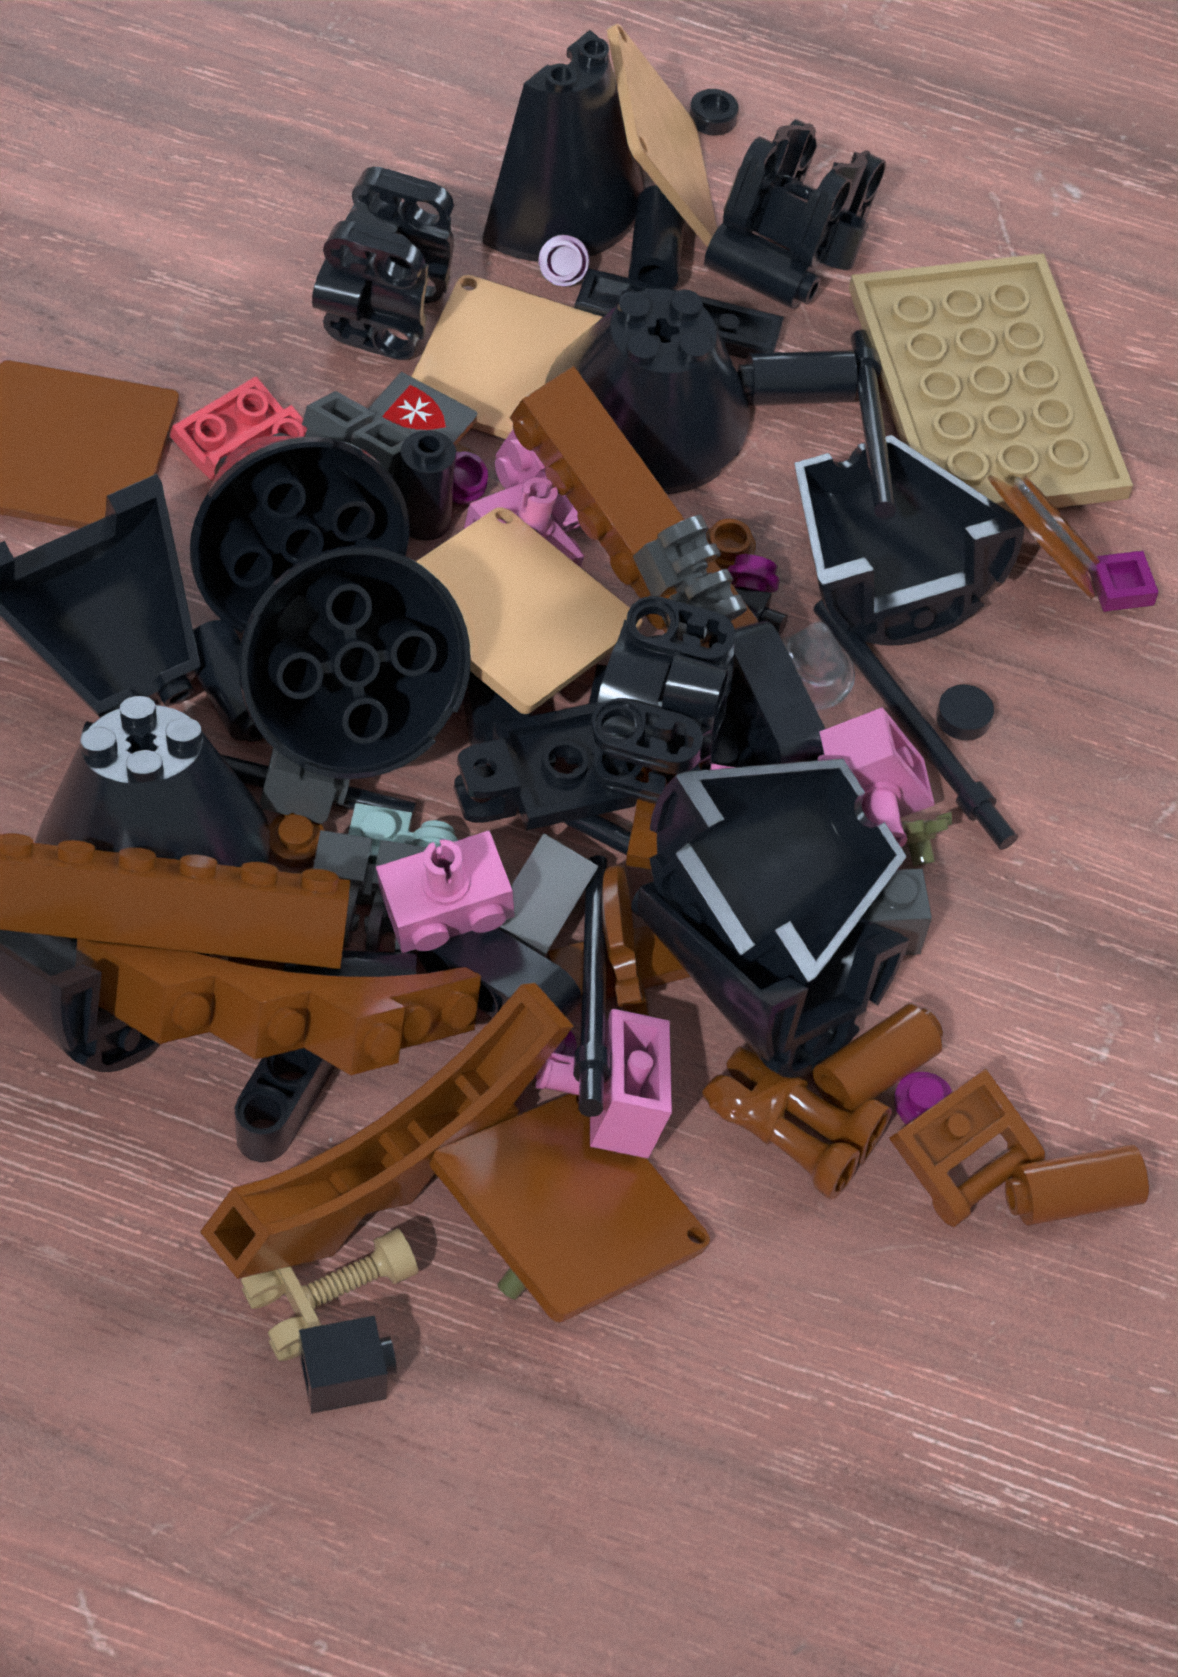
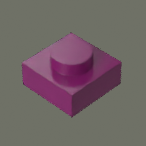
(1124, 581)

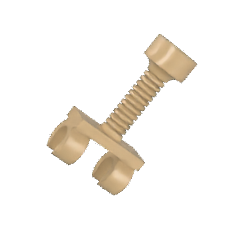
(390, 1259)

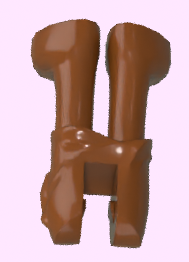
(759, 1103)

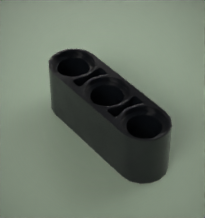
(772, 698)
(503, 968)
(278, 1100)

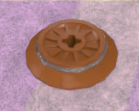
(1050, 530)

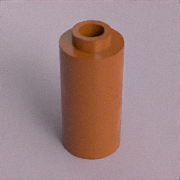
(879, 1058)
(1077, 1185)

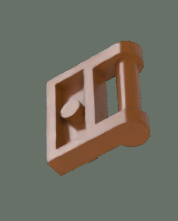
(955, 1131)

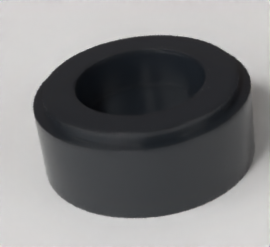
(714, 111)
(964, 712)

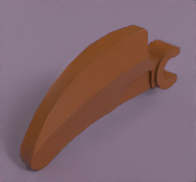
(620, 940)

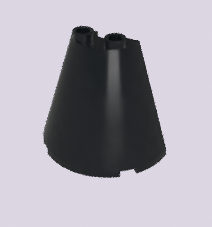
(566, 160)
(909, 572)
(107, 604)
(771, 862)
(64, 1000)
(788, 1022)

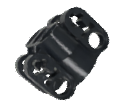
(814, 223)
(382, 263)
(662, 698)

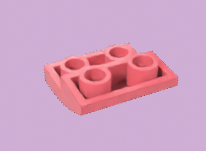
(232, 421)

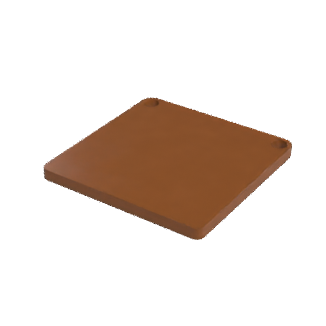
(75, 441)
(568, 1214)

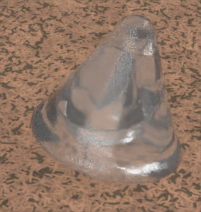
(821, 665)

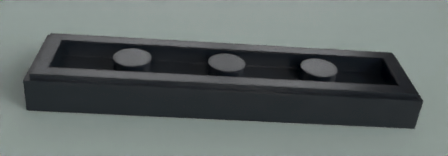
(740, 327)

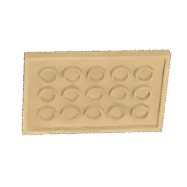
(991, 377)

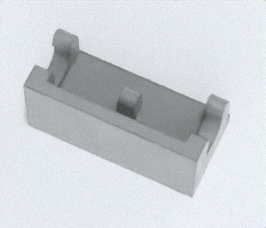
(546, 893)

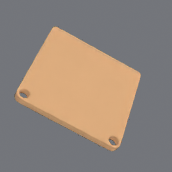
(662, 134)
(496, 348)
(526, 608)

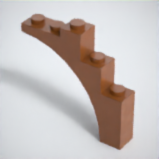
(269, 1012)
(386, 1165)

